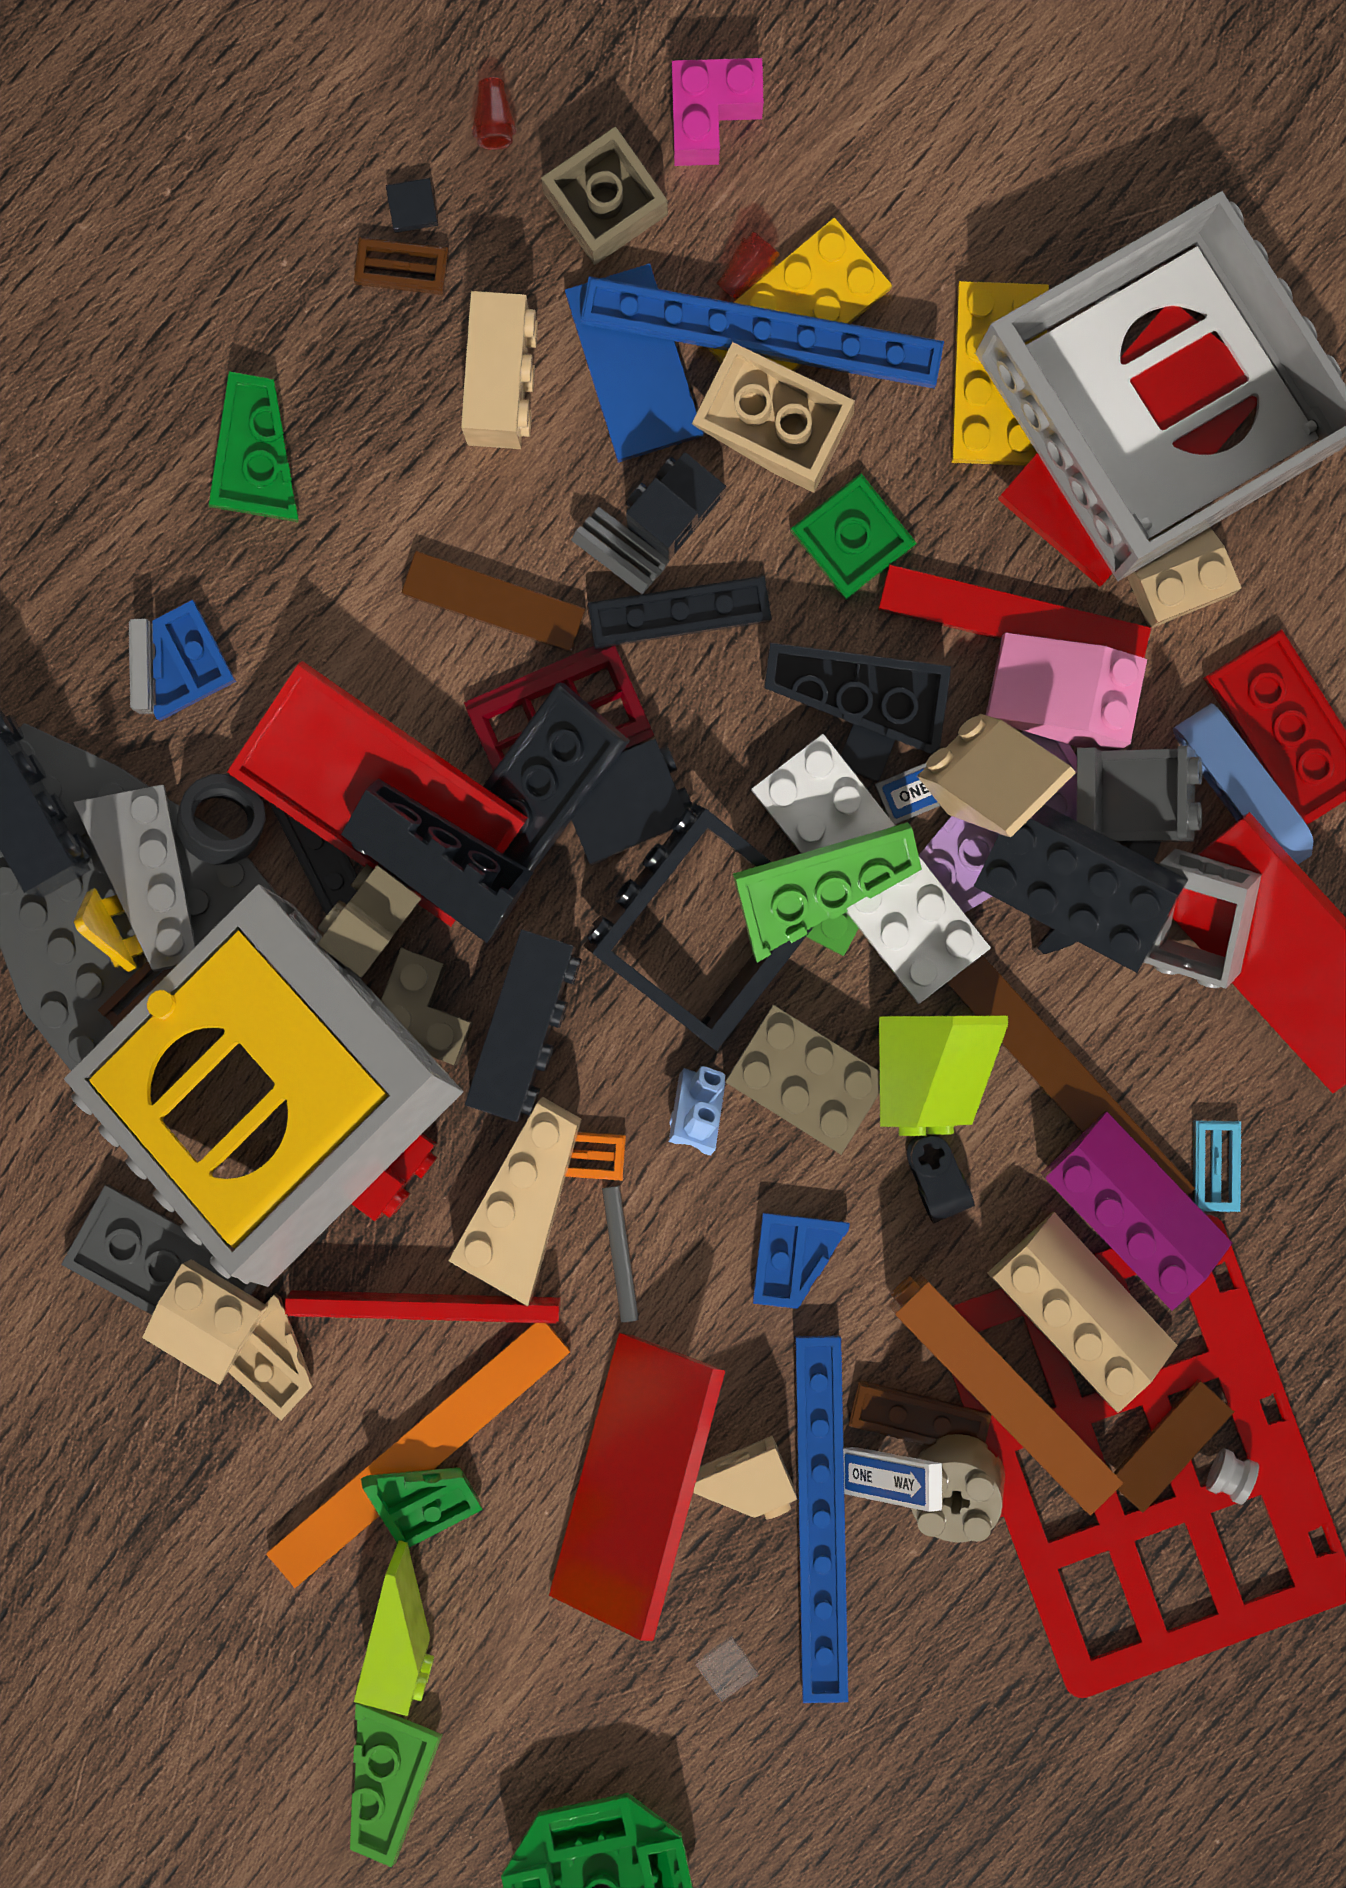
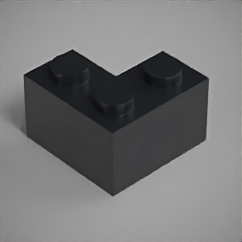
(673, 504)

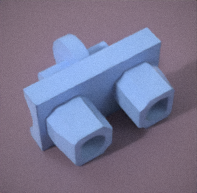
(697, 1109)

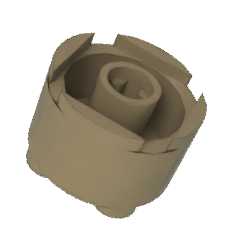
(970, 1490)

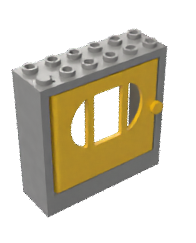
(326, 1089)

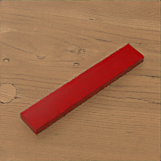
(998, 612)
(421, 1306)

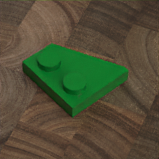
(421, 1501)

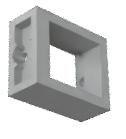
(1221, 882)

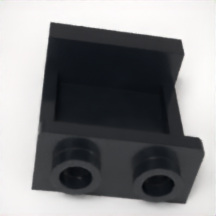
(631, 803)

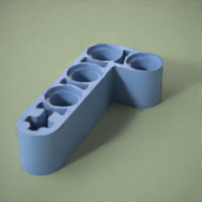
(1242, 780)

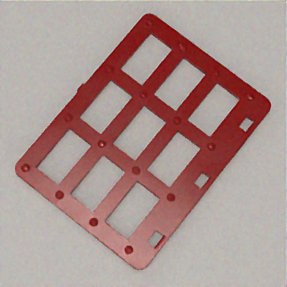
(1285, 1481)

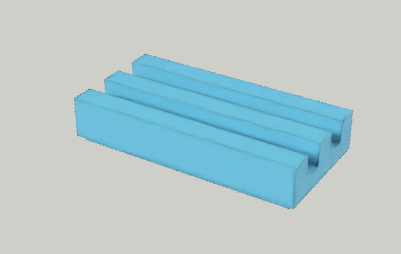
(1216, 1128)

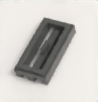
(623, 546)

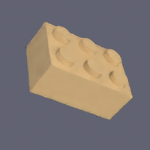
(498, 370)

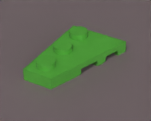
(389, 1778)

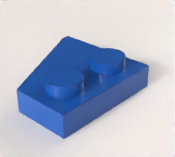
(185, 661)
(793, 1256)

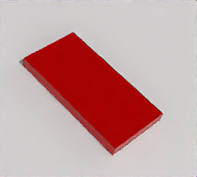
(1285, 723)

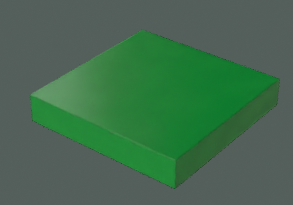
(853, 536)

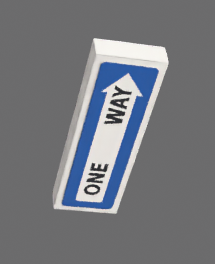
(893, 1479)

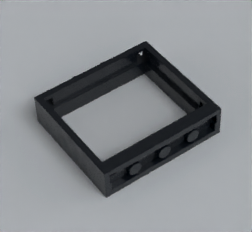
(635, 896)

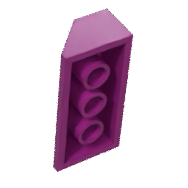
(1138, 1210)

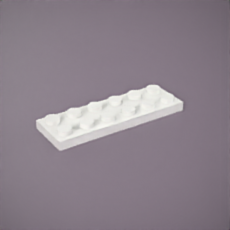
(909, 924)

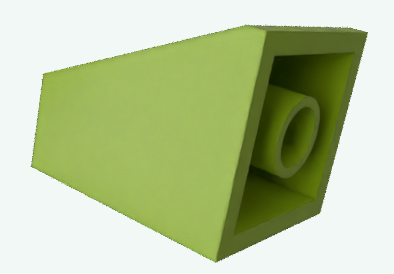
(935, 1070)

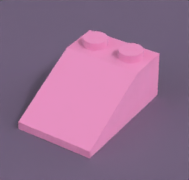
(1067, 690)

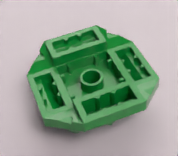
(599, 1843)

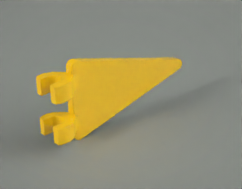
(97, 926)

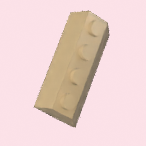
(1084, 1311)

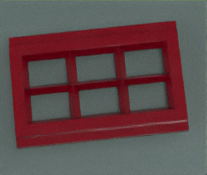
(542, 682)

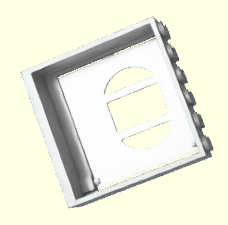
(1096, 429)

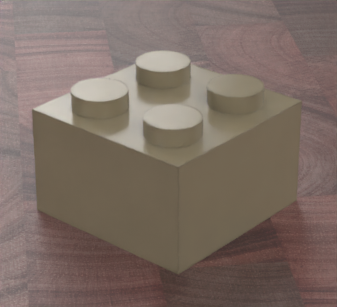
(605, 195)

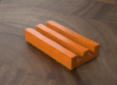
(617, 1156)

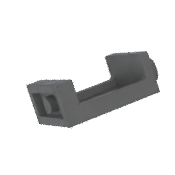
(1139, 793)

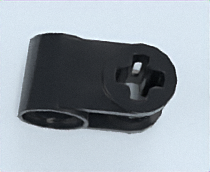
(941, 1184)

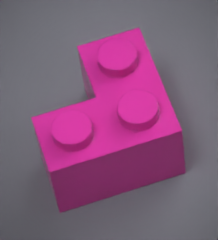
(708, 94)

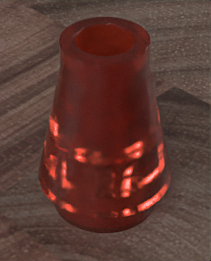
(493, 117)
(748, 265)

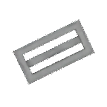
(141, 666)

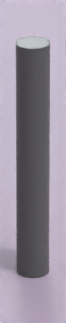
(620, 1254)

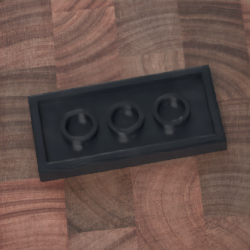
(554, 770)

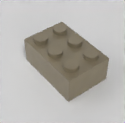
(806, 1079)

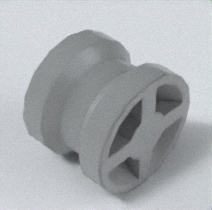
(1232, 1476)

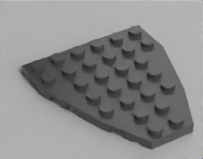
(52, 965)

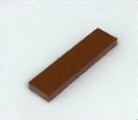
(493, 601)

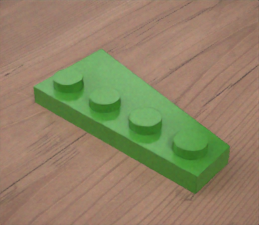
(806, 889)

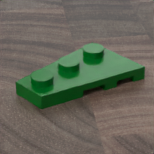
(251, 452)

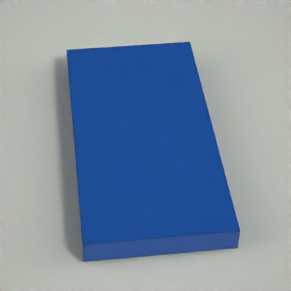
(636, 380)

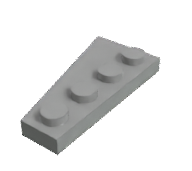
(143, 863)

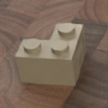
(366, 924)
(410, 999)

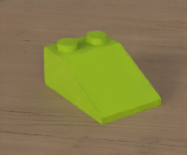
(396, 1654)

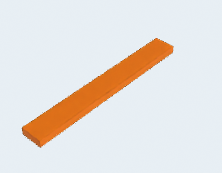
(421, 1448)

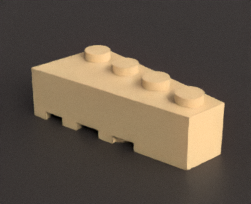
(516, 1215)

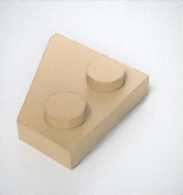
(273, 1362)

